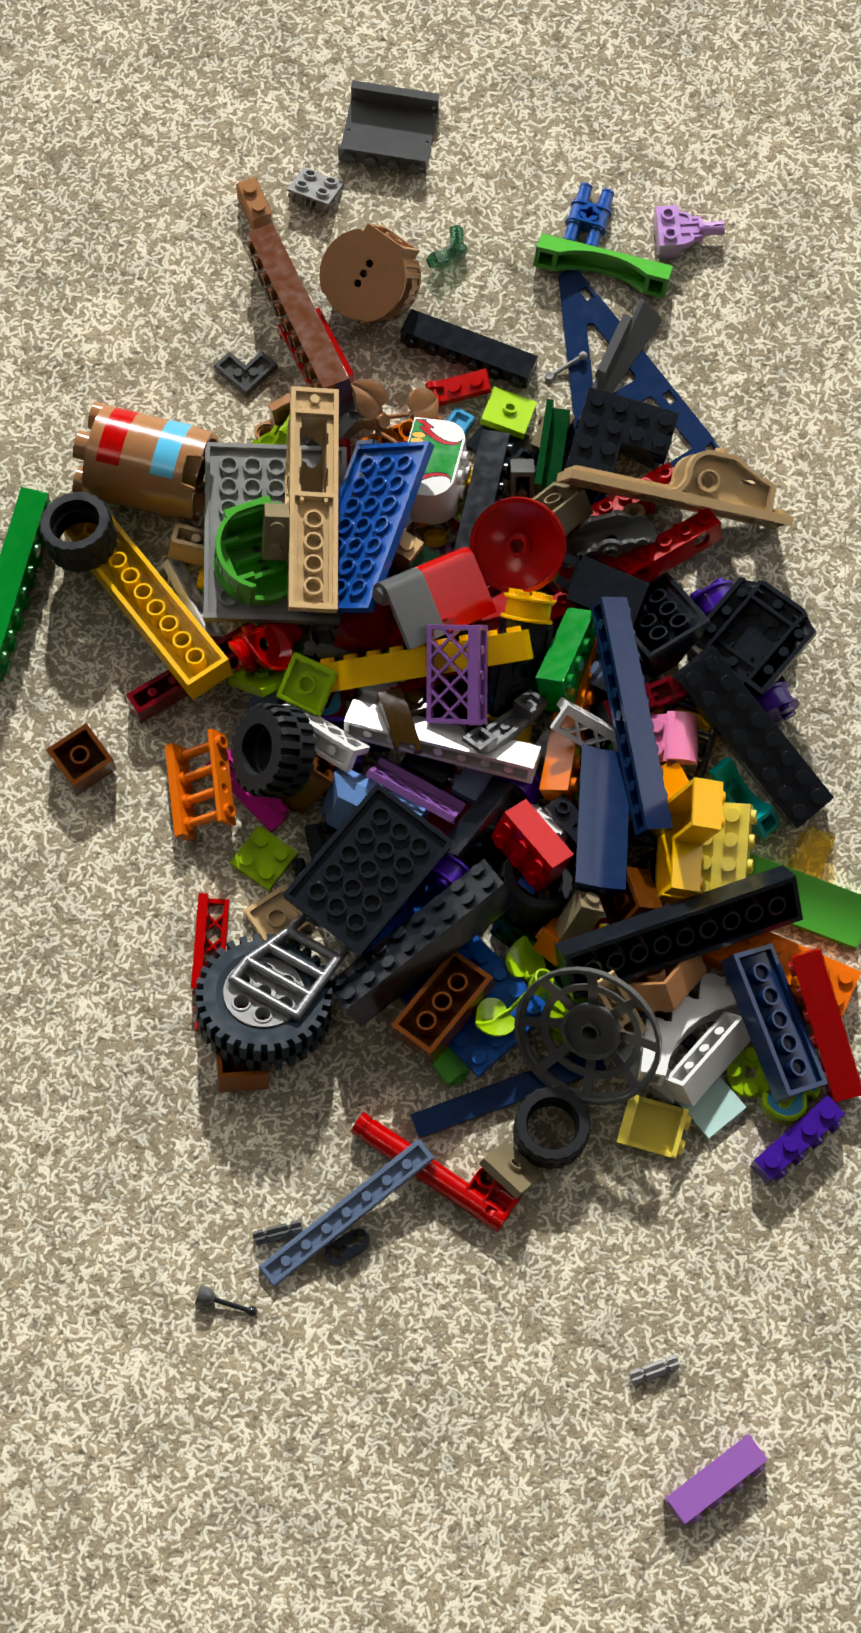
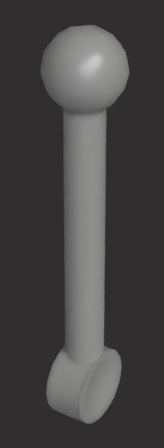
(551, 375)

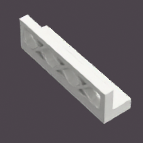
(186, 588)
(588, 720)
(334, 743)

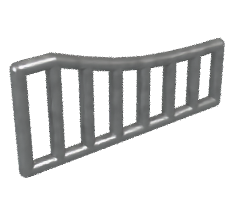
(271, 946)

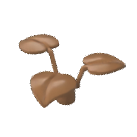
(371, 396)

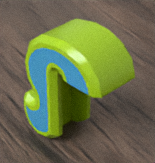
(791, 1111)

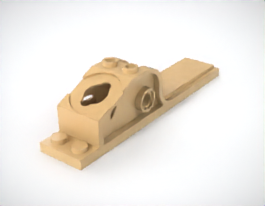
(697, 482)
(313, 501)

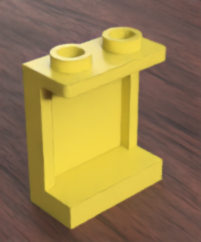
(654, 1126)

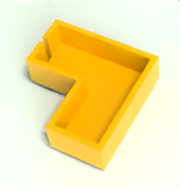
(679, 854)

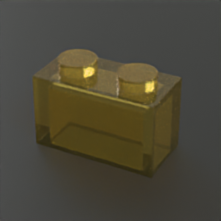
(813, 851)

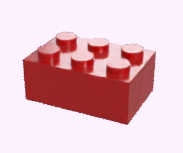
(531, 845)

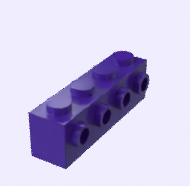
(800, 1137)

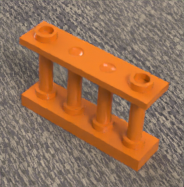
(180, 785)

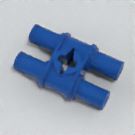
(598, 215)

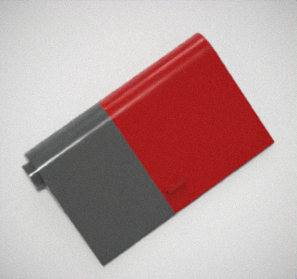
(436, 592)

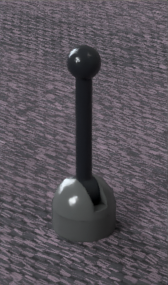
(207, 1296)

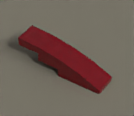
(660, 694)

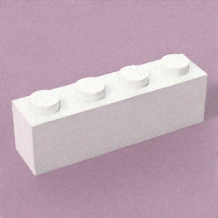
(708, 1058)

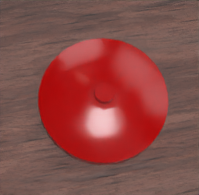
(518, 544)

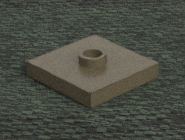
(511, 1169)

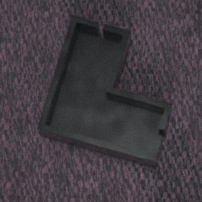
(620, 425)

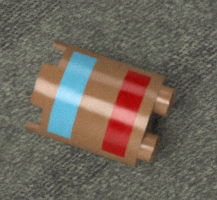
(142, 462)

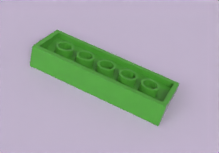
(825, 907)

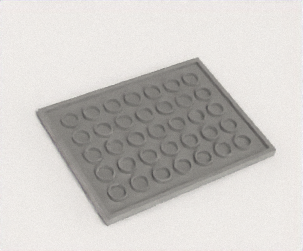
(236, 476)

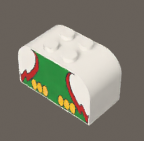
(445, 474)

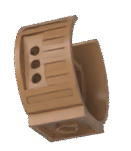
(388, 285)

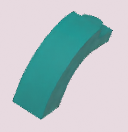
(738, 792)

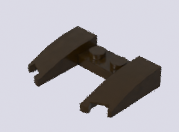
(400, 707)

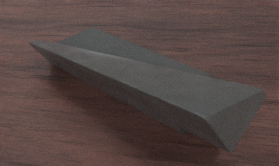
(626, 345)

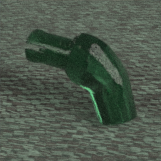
(453, 253)

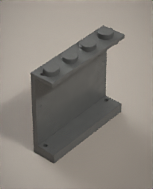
(389, 127)

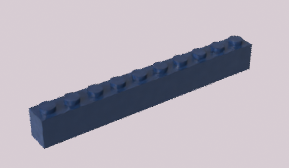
(631, 717)

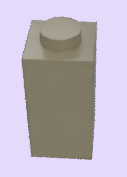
(579, 915)

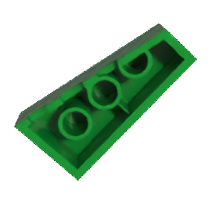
(566, 658)

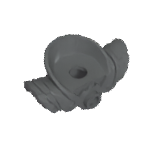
(629, 530)

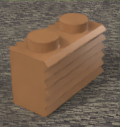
(254, 203)

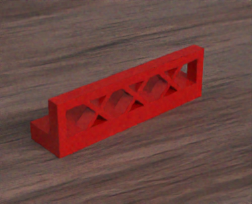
(201, 933)

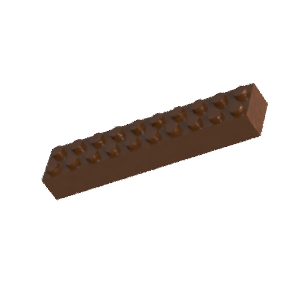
(298, 315)

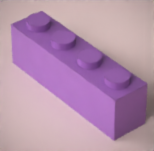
(715, 1480)

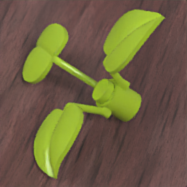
(521, 961)

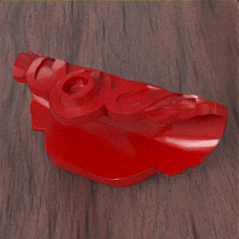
(279, 651)

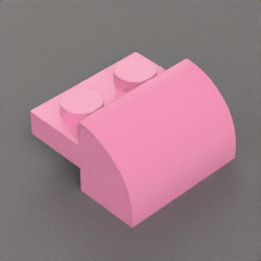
(676, 737)

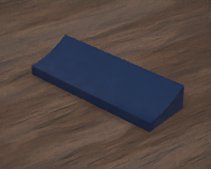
(602, 823)
(773, 1022)

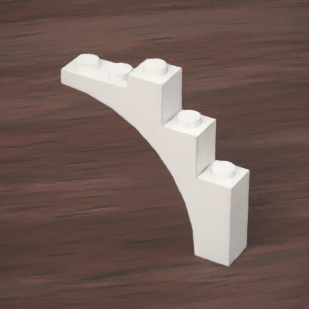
(710, 1003)

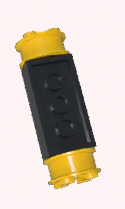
(515, 678)

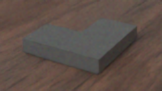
(245, 377)

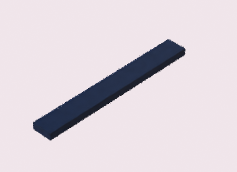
(490, 1099)

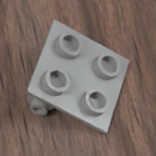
(314, 186)

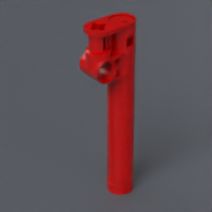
(487, 1203)

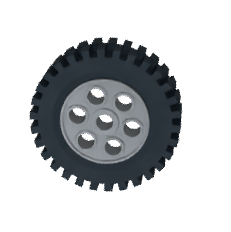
(239, 1030)

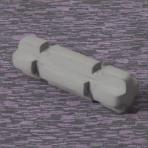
(654, 1370)

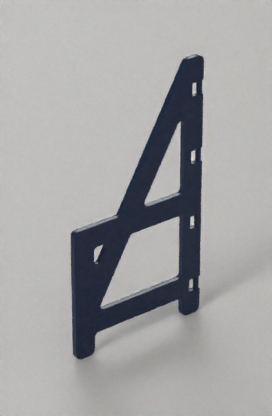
(648, 381)

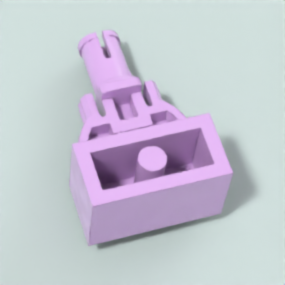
(680, 230)

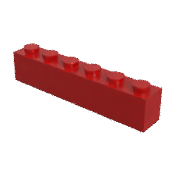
(827, 1024)

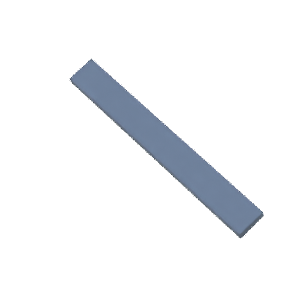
(346, 1213)

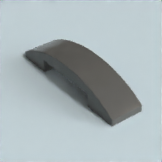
(509, 725)

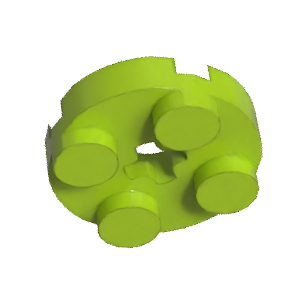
(739, 1082)

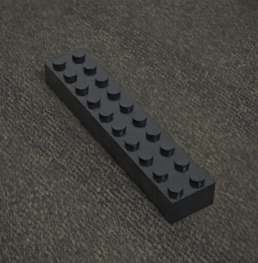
(684, 928)

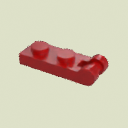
(461, 387)

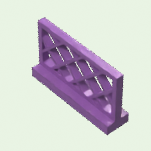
(477, 674)
(417, 789)

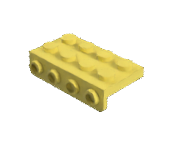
(729, 850)

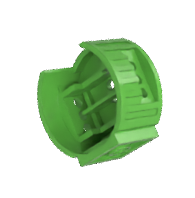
(238, 565)

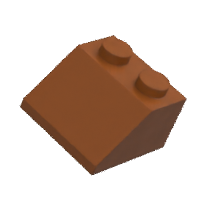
(240, 1079)

